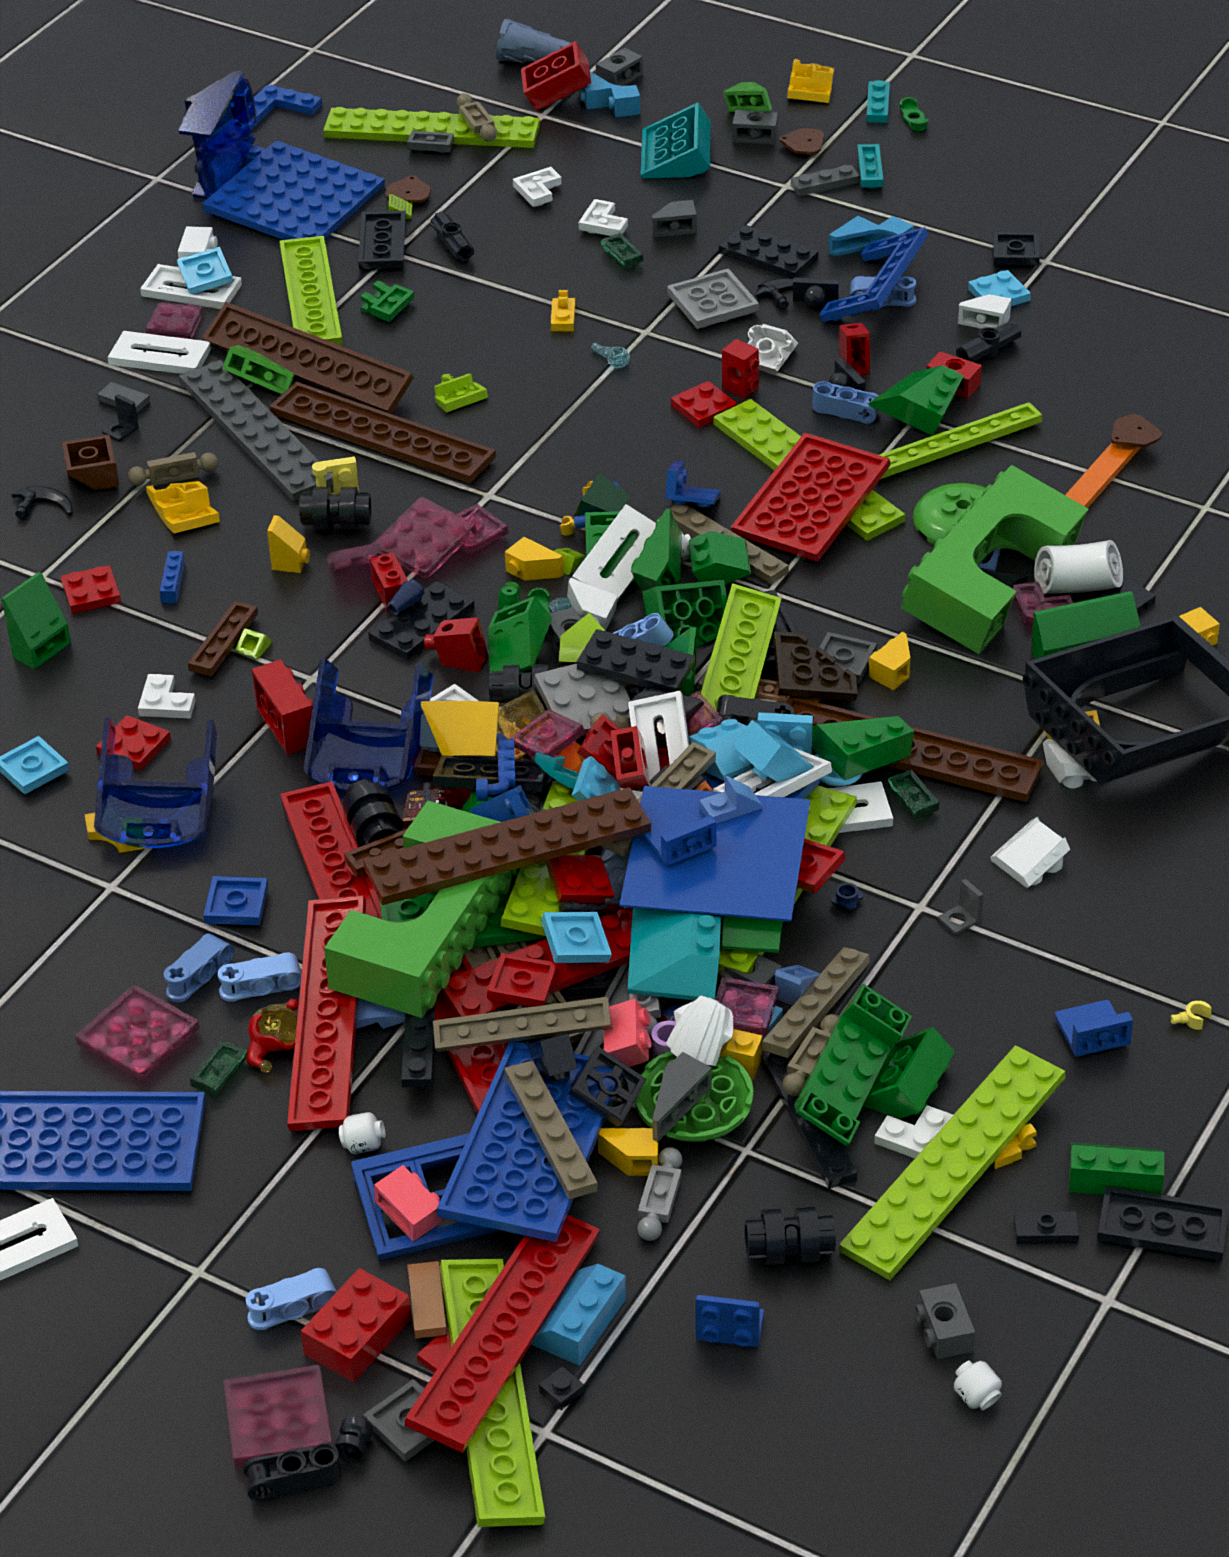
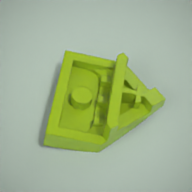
(458, 392)
(576, 638)

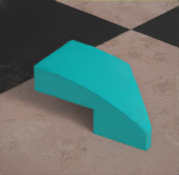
(555, 768)

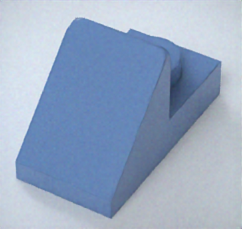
(733, 802)
(793, 982)

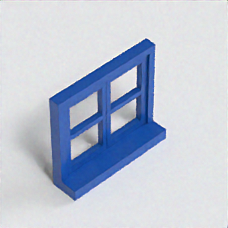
(416, 1160)

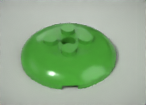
(943, 507)
(715, 1113)

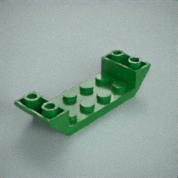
(851, 1063)

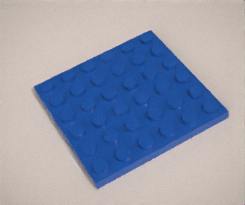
(293, 193)

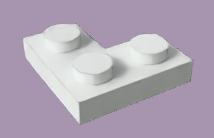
(535, 185)
(599, 219)
(160, 701)
(910, 1138)

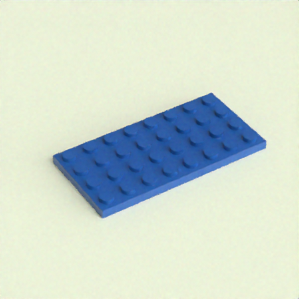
(99, 1140)
(502, 1169)

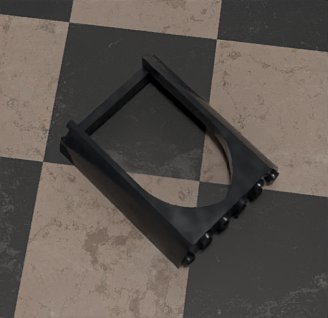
(1074, 677)

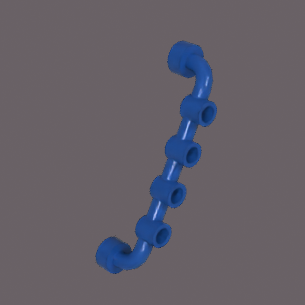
(506, 771)

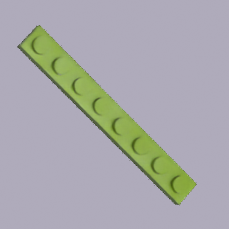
(961, 438)

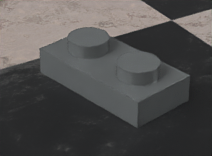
(430, 141)

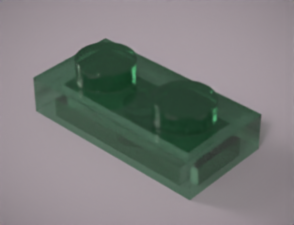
(622, 250)
(913, 794)
(218, 1067)

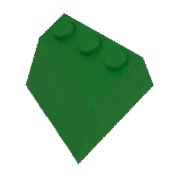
(921, 398)
(689, 606)
(862, 744)

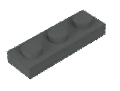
(825, 180)

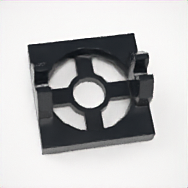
(632, 1079)

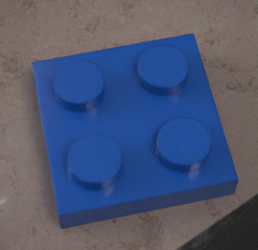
(235, 900)

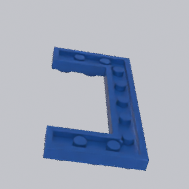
(274, 96)
(902, 251)

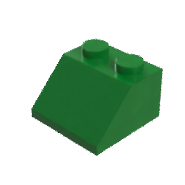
(719, 557)

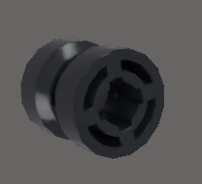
(354, 1435)

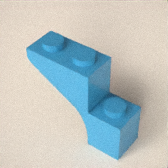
(600, 94)
(859, 232)

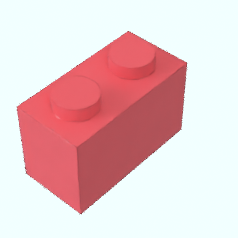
(629, 1035)
(407, 1202)

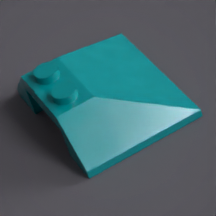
(673, 954)

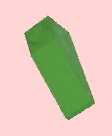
(747, 97)
(258, 369)

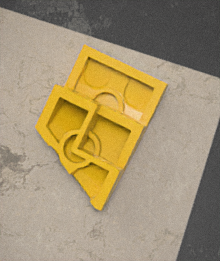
(810, 82)
(183, 506)
(463, 726)

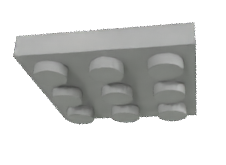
(712, 298)
(582, 694)

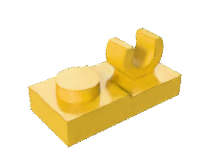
(563, 312)

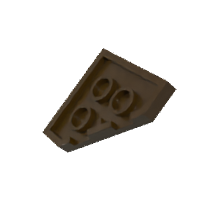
(809, 671)

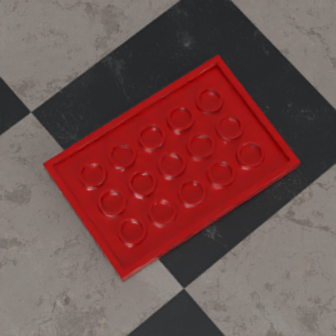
(810, 496)

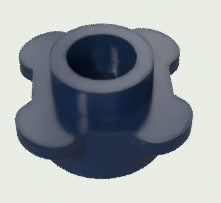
(847, 896)

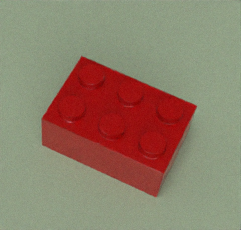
(556, 76)
(283, 705)
(356, 1325)

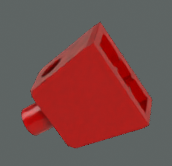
(855, 341)
(459, 644)

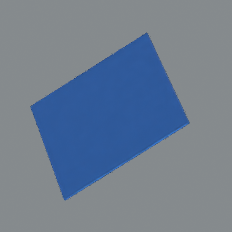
(744, 876)

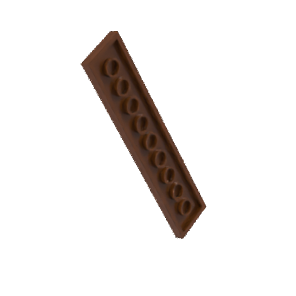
(311, 358)
(383, 432)
(947, 756)
(506, 846)

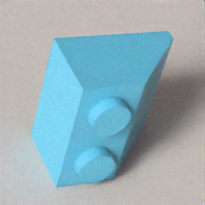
(721, 740)
(769, 754)

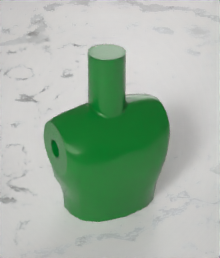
(508, 595)

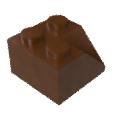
(91, 461)

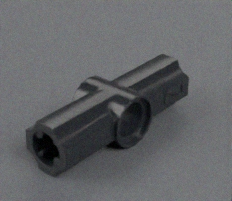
(452, 236)
(989, 342)

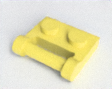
(343, 473)

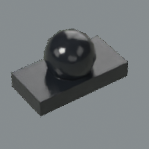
(815, 291)
(846, 376)

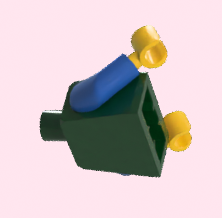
(598, 496)

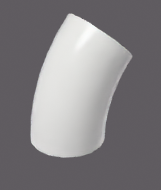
(1078, 568)

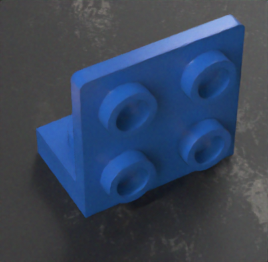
(679, 494)
(505, 806)
(681, 836)
(1094, 1027)
(728, 1320)

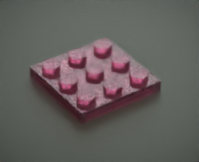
(425, 537)
(137, 1032)
(276, 1412)

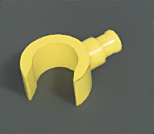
(1191, 1020)

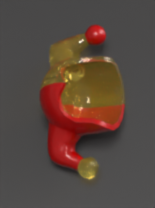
(271, 1031)

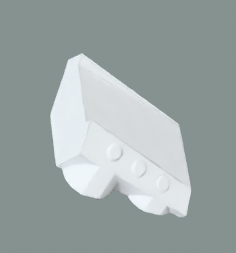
(773, 346)
(1064, 766)
(1032, 853)

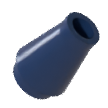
(406, 596)

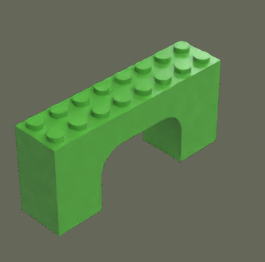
(1011, 514)
(413, 960)

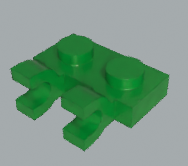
(387, 301)

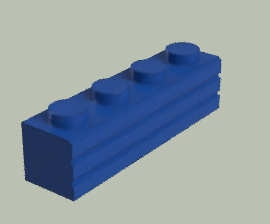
(172, 577)

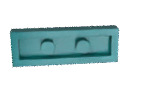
(878, 101)
(870, 165)

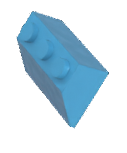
(582, 1313)

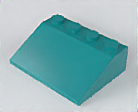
(677, 145)

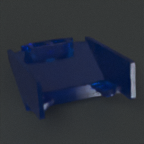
(220, 130)
(362, 750)
(153, 811)

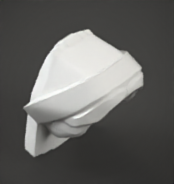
(701, 1030)

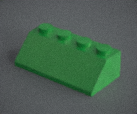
(1082, 623)

